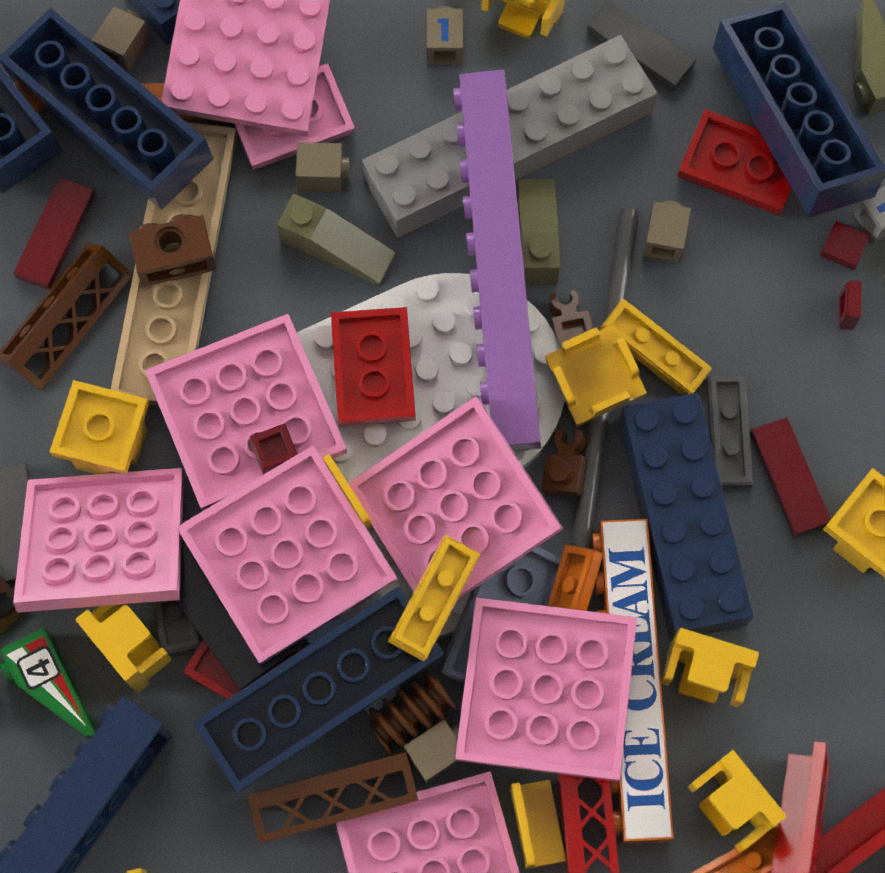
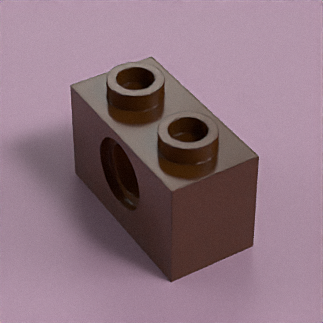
(190, 259)

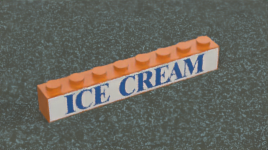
(627, 590)

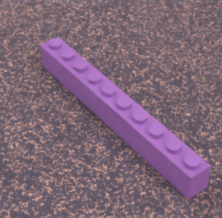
(498, 257)

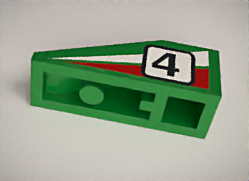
(42, 673)

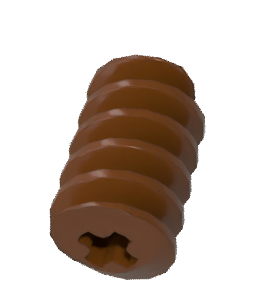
(410, 712)

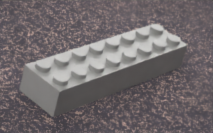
(547, 119)

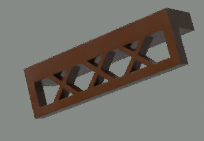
(55, 305)
(327, 782)

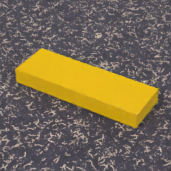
(658, 349)
(434, 598)

